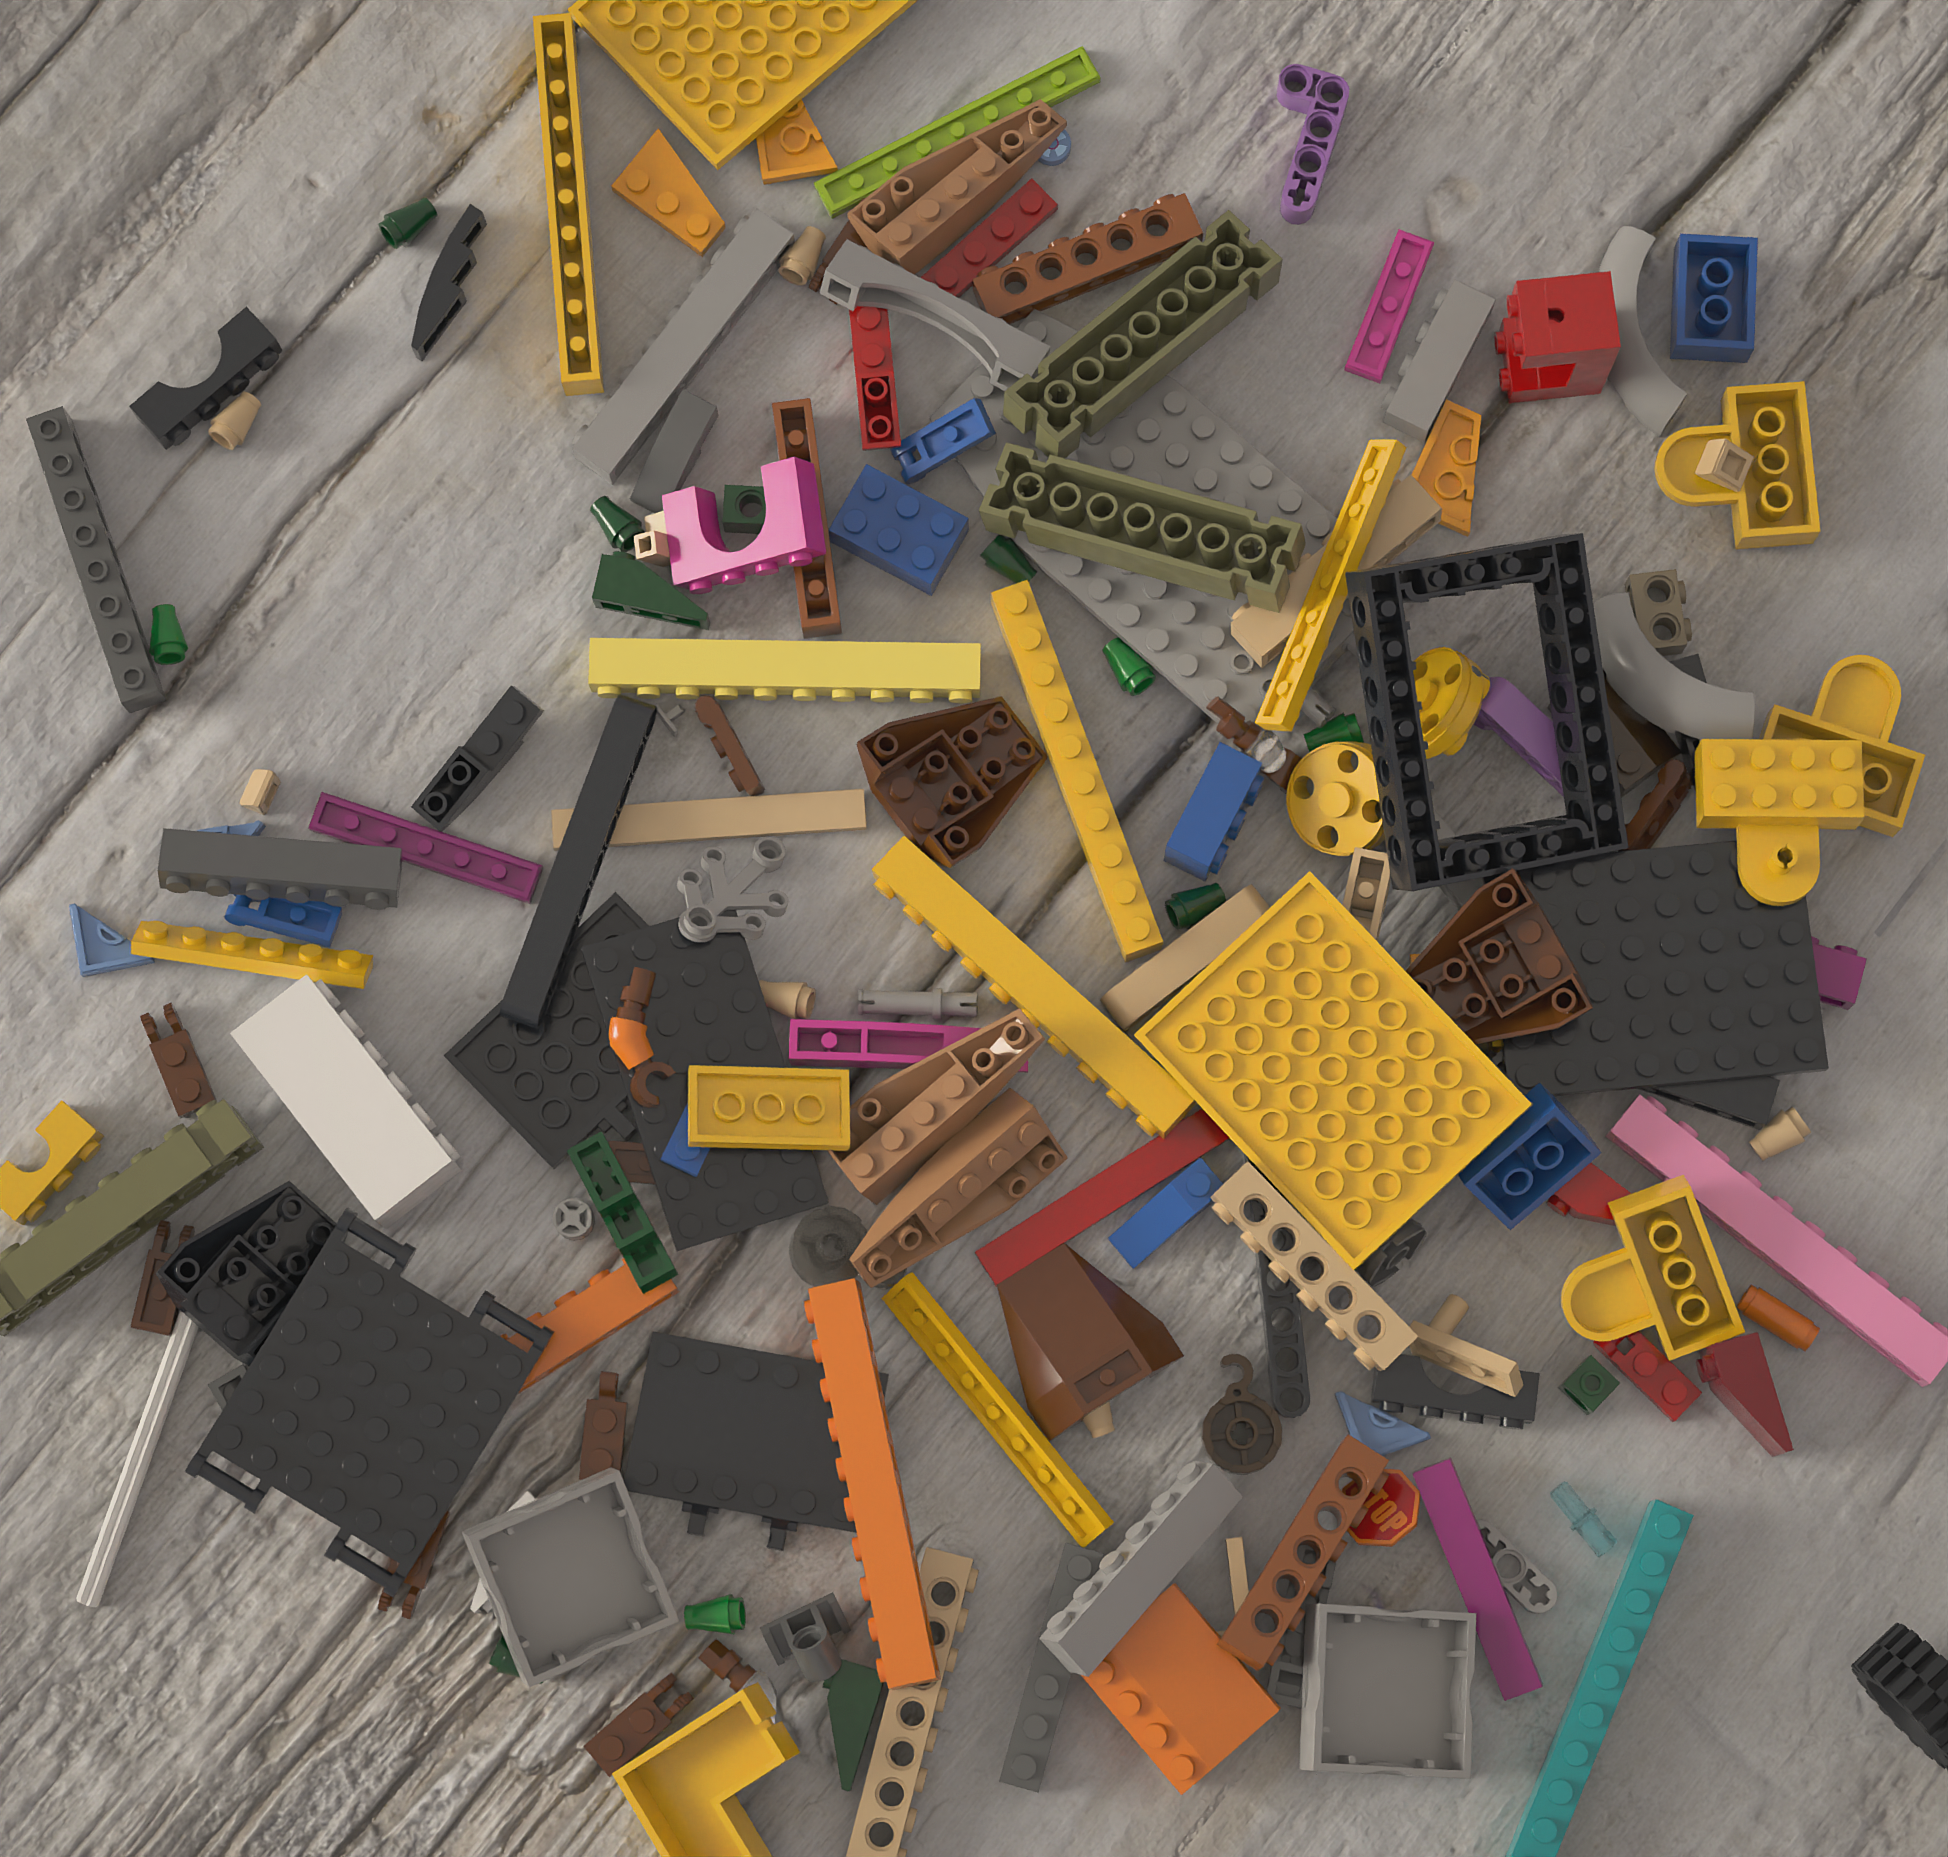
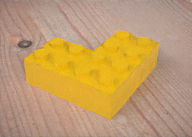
(690, 1779)

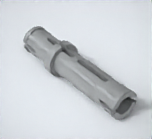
(918, 1003)

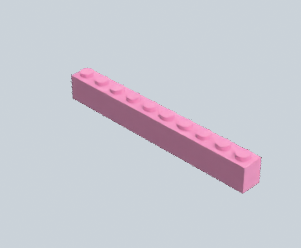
(1783, 1241)

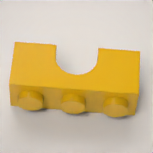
(70, 1142)

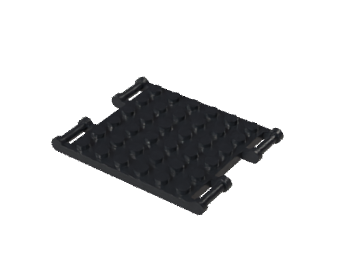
(370, 1402)

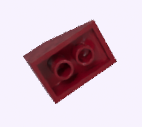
(1744, 1384)

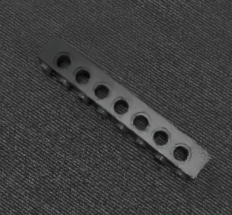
(96, 560)

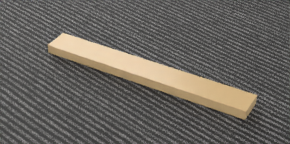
(731, 818)

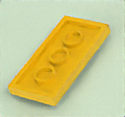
(768, 1108)

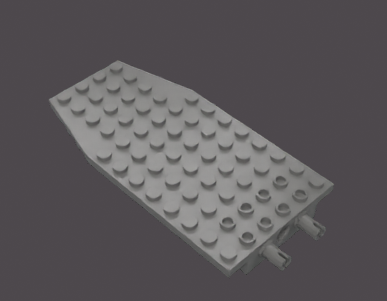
(1187, 447)

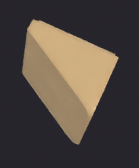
(1724, 464)
(260, 791)

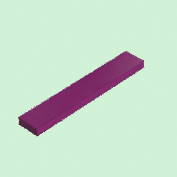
(427, 847)
(1477, 1579)

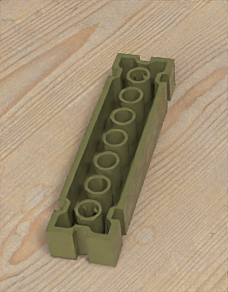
(1142, 336)
(1143, 527)
(122, 1210)

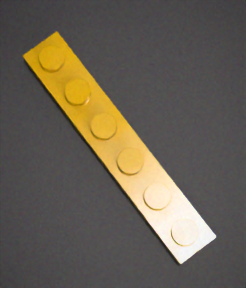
(251, 954)

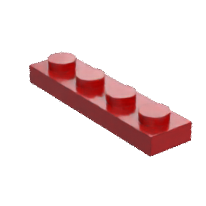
(992, 239)

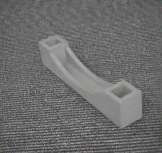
(866, 279)

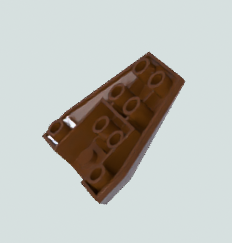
(951, 774)
(1501, 966)
(1078, 1338)

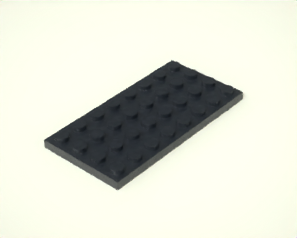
(703, 1014)

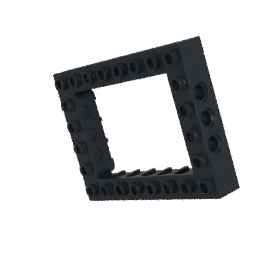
(1577, 702)

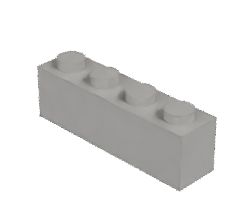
(1438, 361)

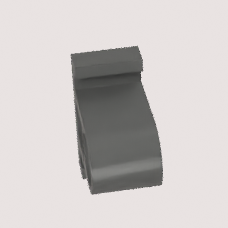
(808, 1637)

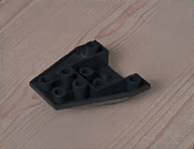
(247, 1268)

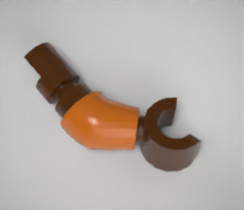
(629, 1037)

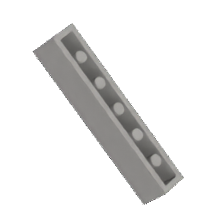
(1140, 1567)

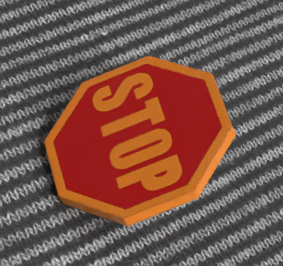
(1389, 1513)

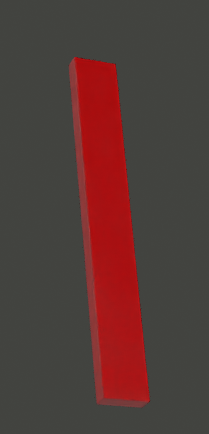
(1100, 1196)

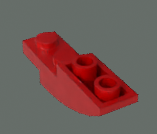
(875, 378)

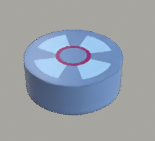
(1057, 151)

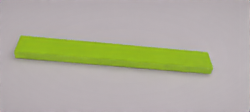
(1050, 83)

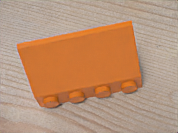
(1180, 1690)

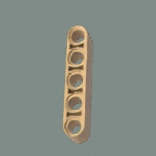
(1183, 959)

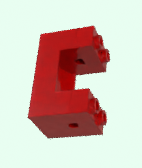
(1558, 337)

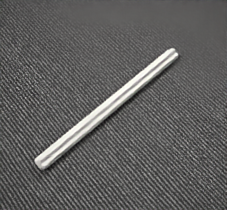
(137, 1461)

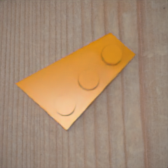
(793, 148)
(669, 195)
(1449, 464)

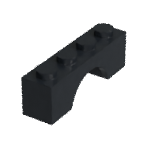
(174, 411)
(1407, 1385)

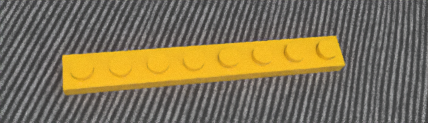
(1329, 585)
(997, 1410)

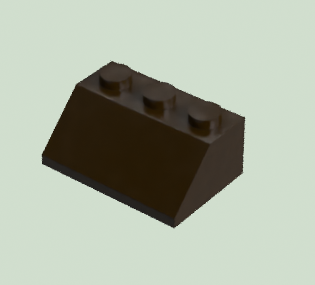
(1638, 743)

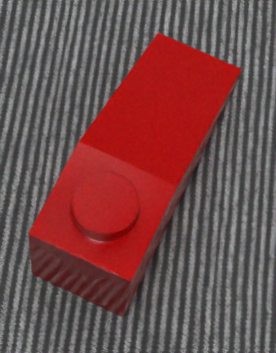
(1588, 1196)

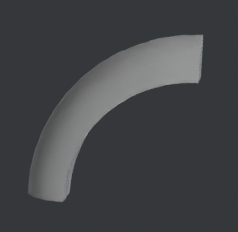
(1635, 374)
(1658, 687)

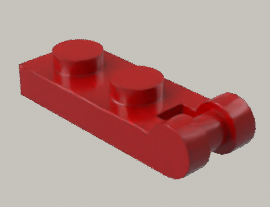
(1652, 1374)

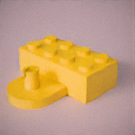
(1779, 490)
(1860, 703)
(1777, 803)
(1658, 1279)

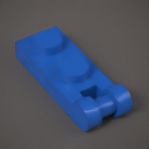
(943, 440)
(305, 921)

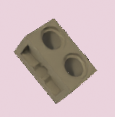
(1667, 613)

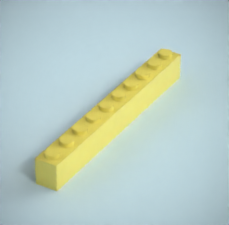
(785, 668)

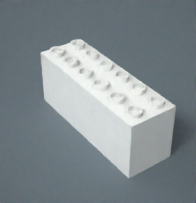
(348, 1100)

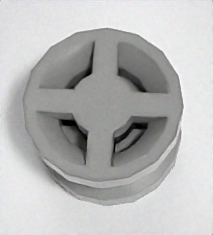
(569, 1213)

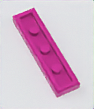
(1389, 306)

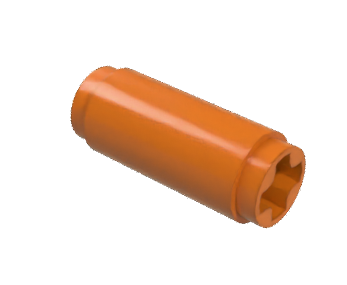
(1778, 1318)

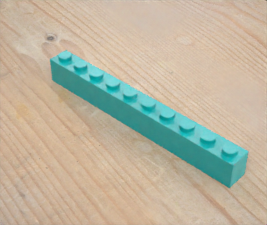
(1601, 1682)

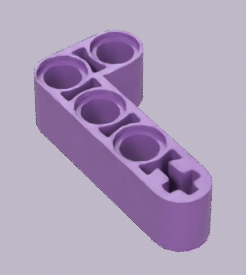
(1309, 147)
(1522, 728)

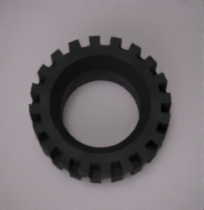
(1909, 1687)

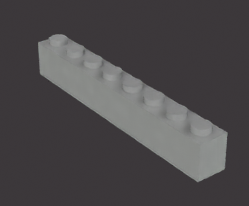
(683, 346)

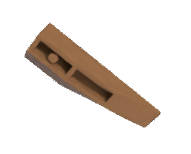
(953, 188)
(925, 1105)
(961, 1187)

